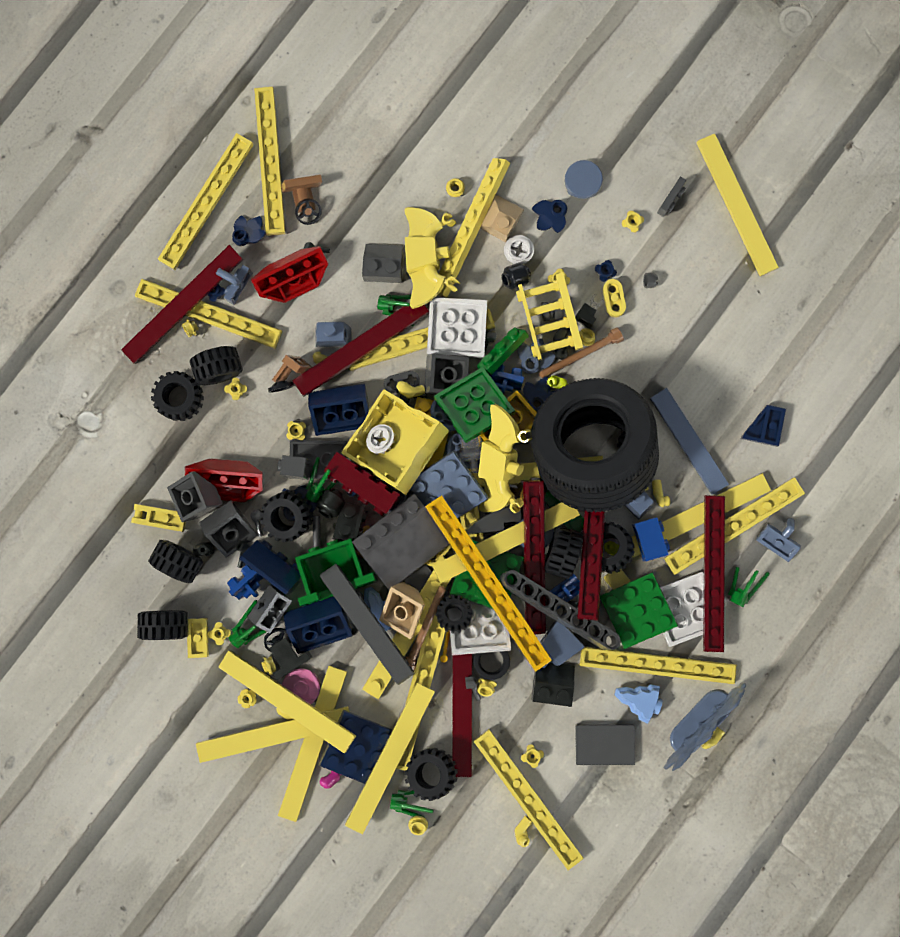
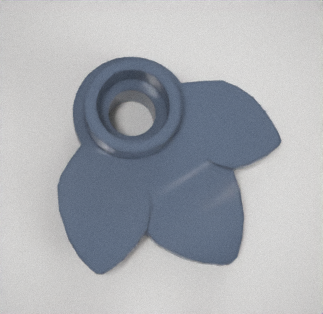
(525, 354)

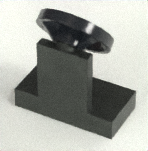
(284, 653)

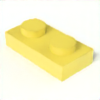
(197, 638)

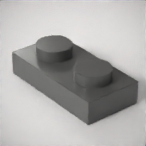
(668, 203)

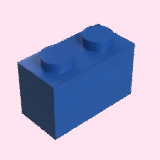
(651, 539)

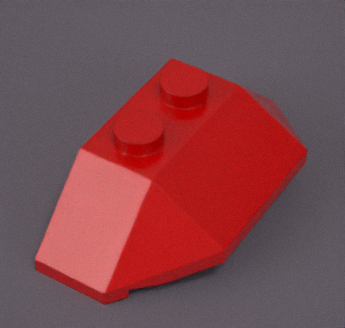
(291, 275)
(232, 478)

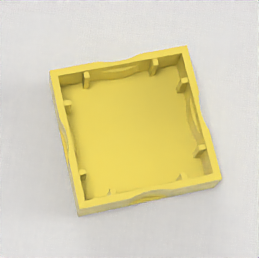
(415, 442)

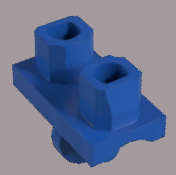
(508, 381)
(247, 585)
(567, 589)

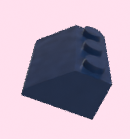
(338, 409)
(272, 566)
(317, 625)

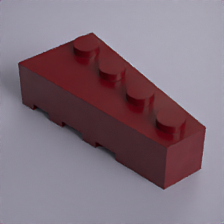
(362, 483)

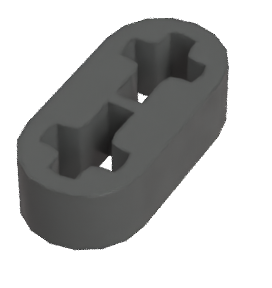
(401, 377)

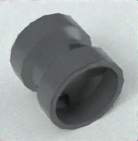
(557, 314)

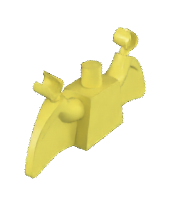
(424, 255)
(499, 462)

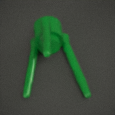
(388, 303)
(316, 490)
(741, 596)
(241, 636)
(399, 804)

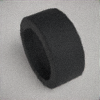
(492, 675)

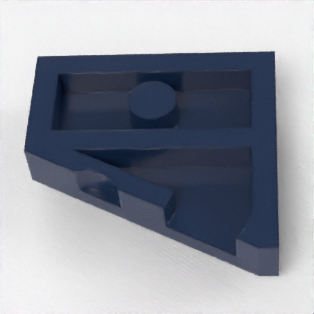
(766, 426)

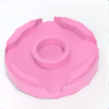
(303, 684)

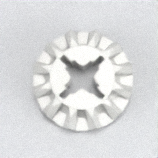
(514, 242)
(377, 433)

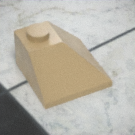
(501, 218)
(402, 609)

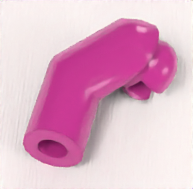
(330, 780)

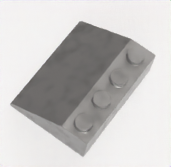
(401, 542)

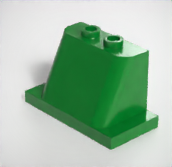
(319, 560)

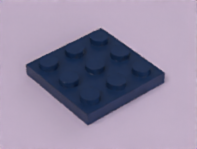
(362, 753)

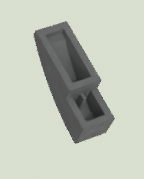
(493, 521)

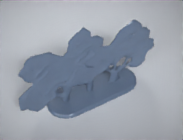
(700, 723)

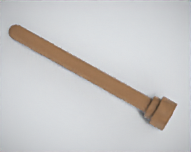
(614, 336)
(411, 659)

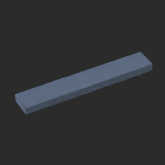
(689, 441)

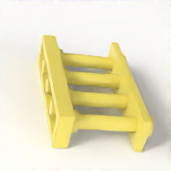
(563, 303)

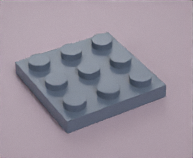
(452, 481)

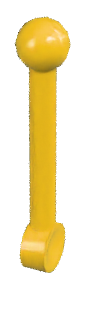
(443, 658)

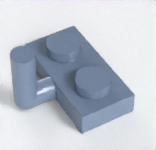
(238, 282)
(779, 541)

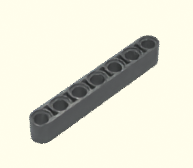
(550, 609)
(367, 624)

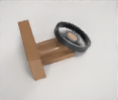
(303, 196)
(291, 363)

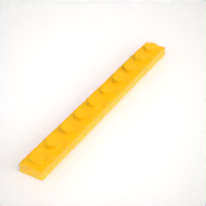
(488, 583)

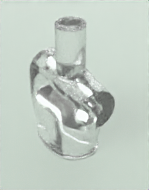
(471, 452)

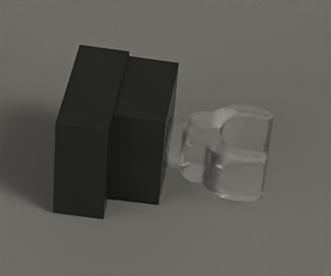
(586, 313)

